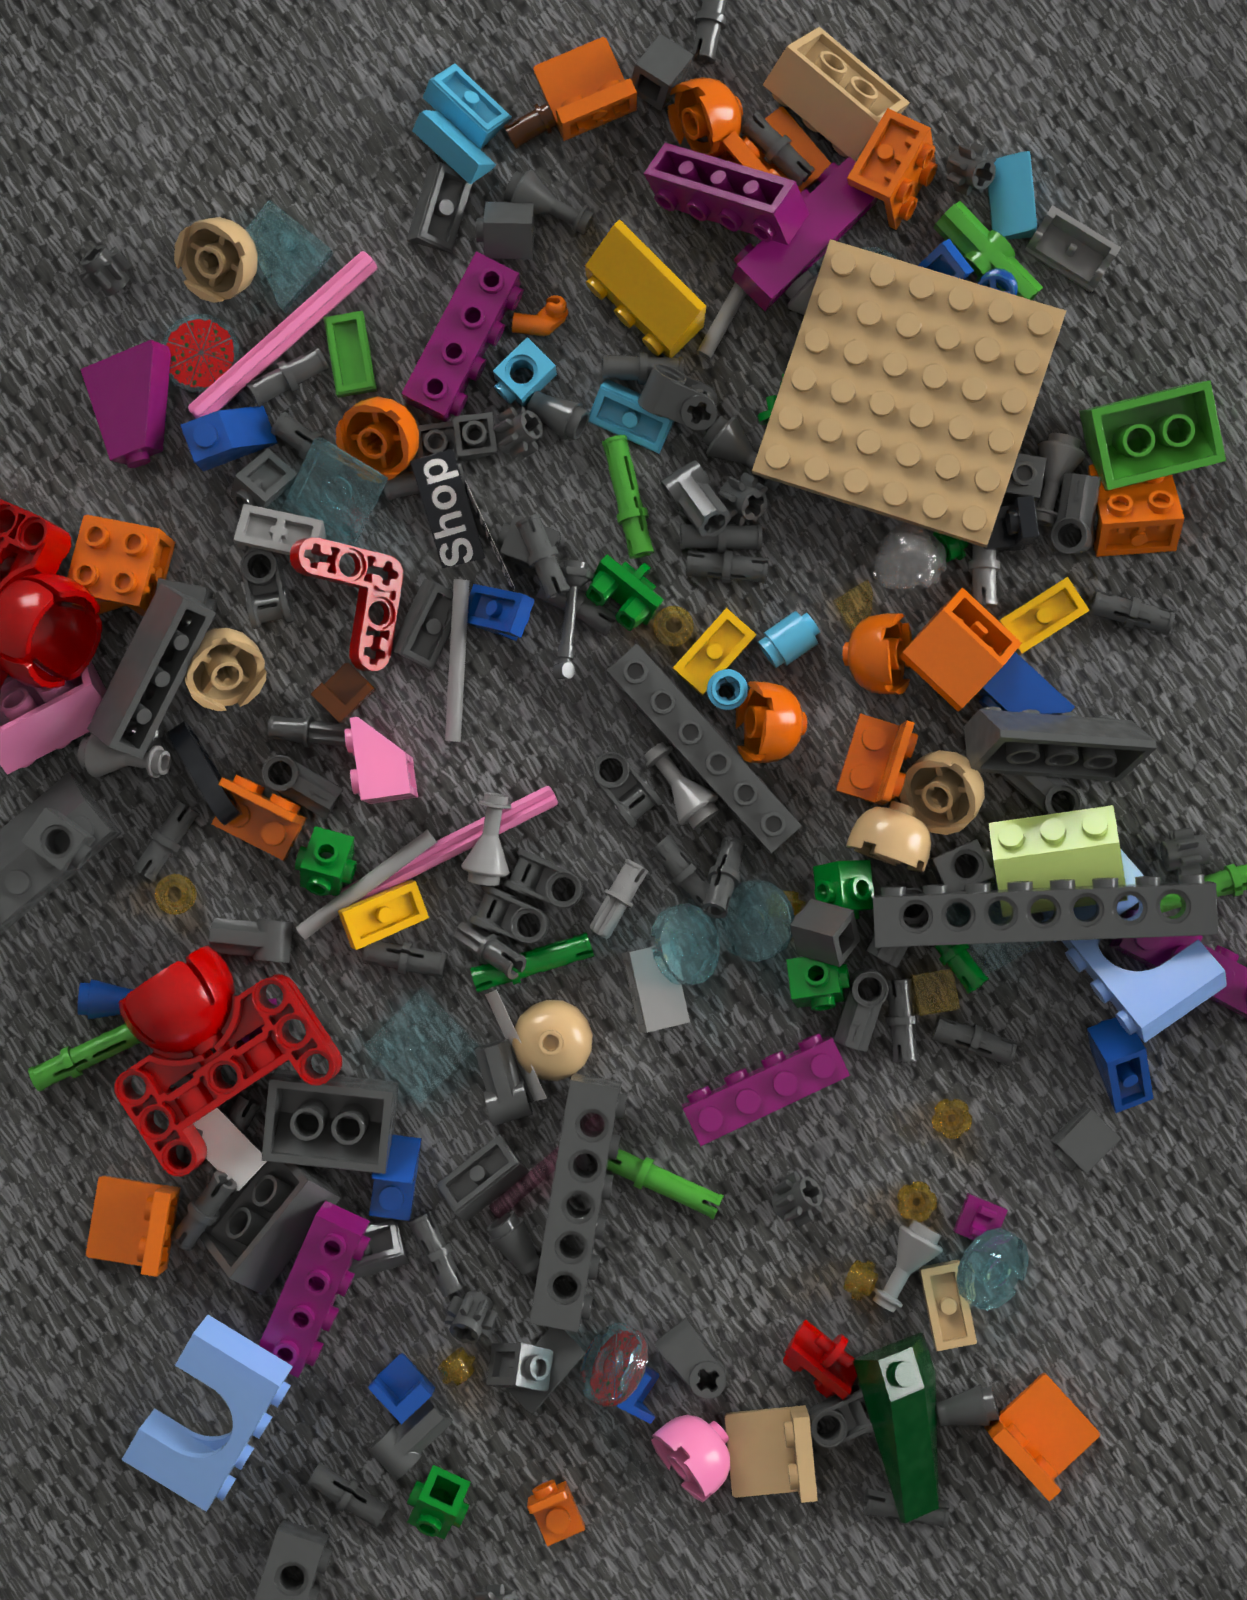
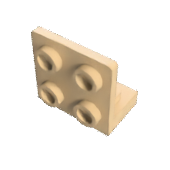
(771, 1452)

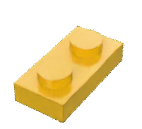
(1045, 614)
(714, 650)
(383, 914)

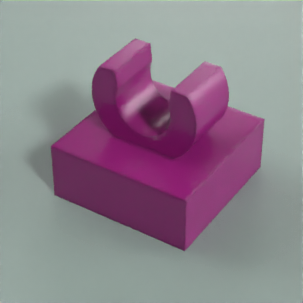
(978, 1217)

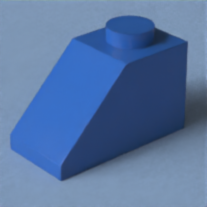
(227, 435)
(1022, 688)
(1121, 1064)

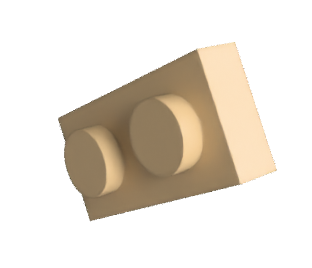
(946, 1308)

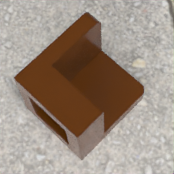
(343, 692)

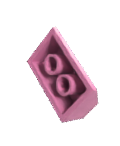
(45, 719)

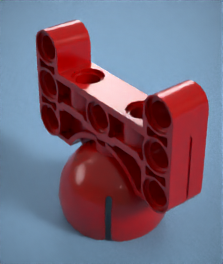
(32, 614)
(184, 1017)

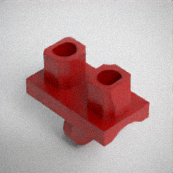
(823, 1359)

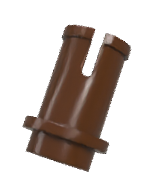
(530, 125)

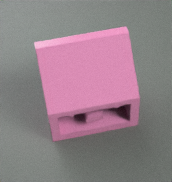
(382, 767)

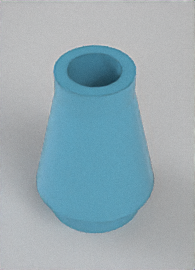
(734, 681)

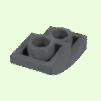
(467, 435)

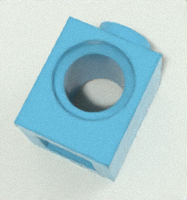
(523, 356)

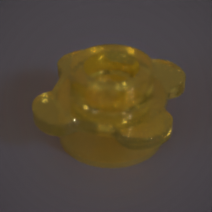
(861, 1279)

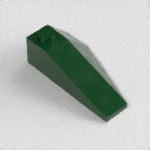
(901, 1404)

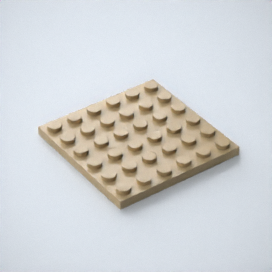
(908, 392)

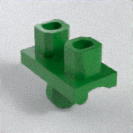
(626, 587)

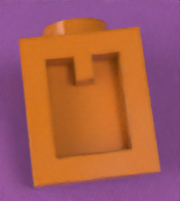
(555, 1511)

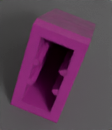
(131, 401)

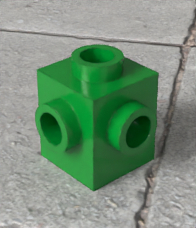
(326, 862)
(845, 884)
(820, 994)
(438, 1503)

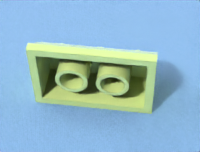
(1055, 848)

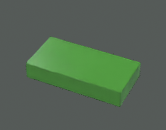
(350, 354)

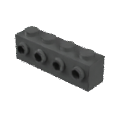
(151, 671)

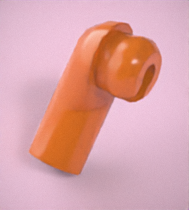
(545, 321)

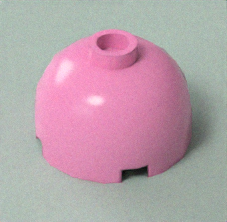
(695, 1453)

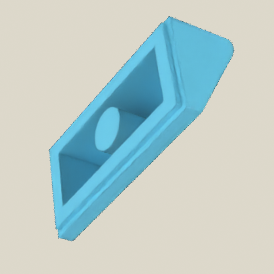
(466, 105)
(452, 146)
(1013, 197)
(619, 412)

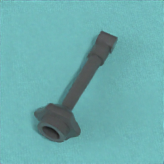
(576, 576)

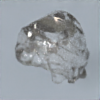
(909, 558)

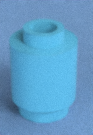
(789, 639)

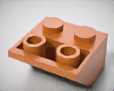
(960, 649)

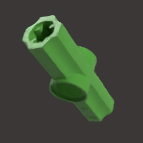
(984, 248)

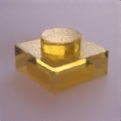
(935, 992)

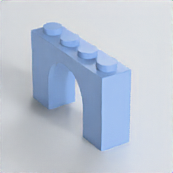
(1147, 998)
(248, 1382)

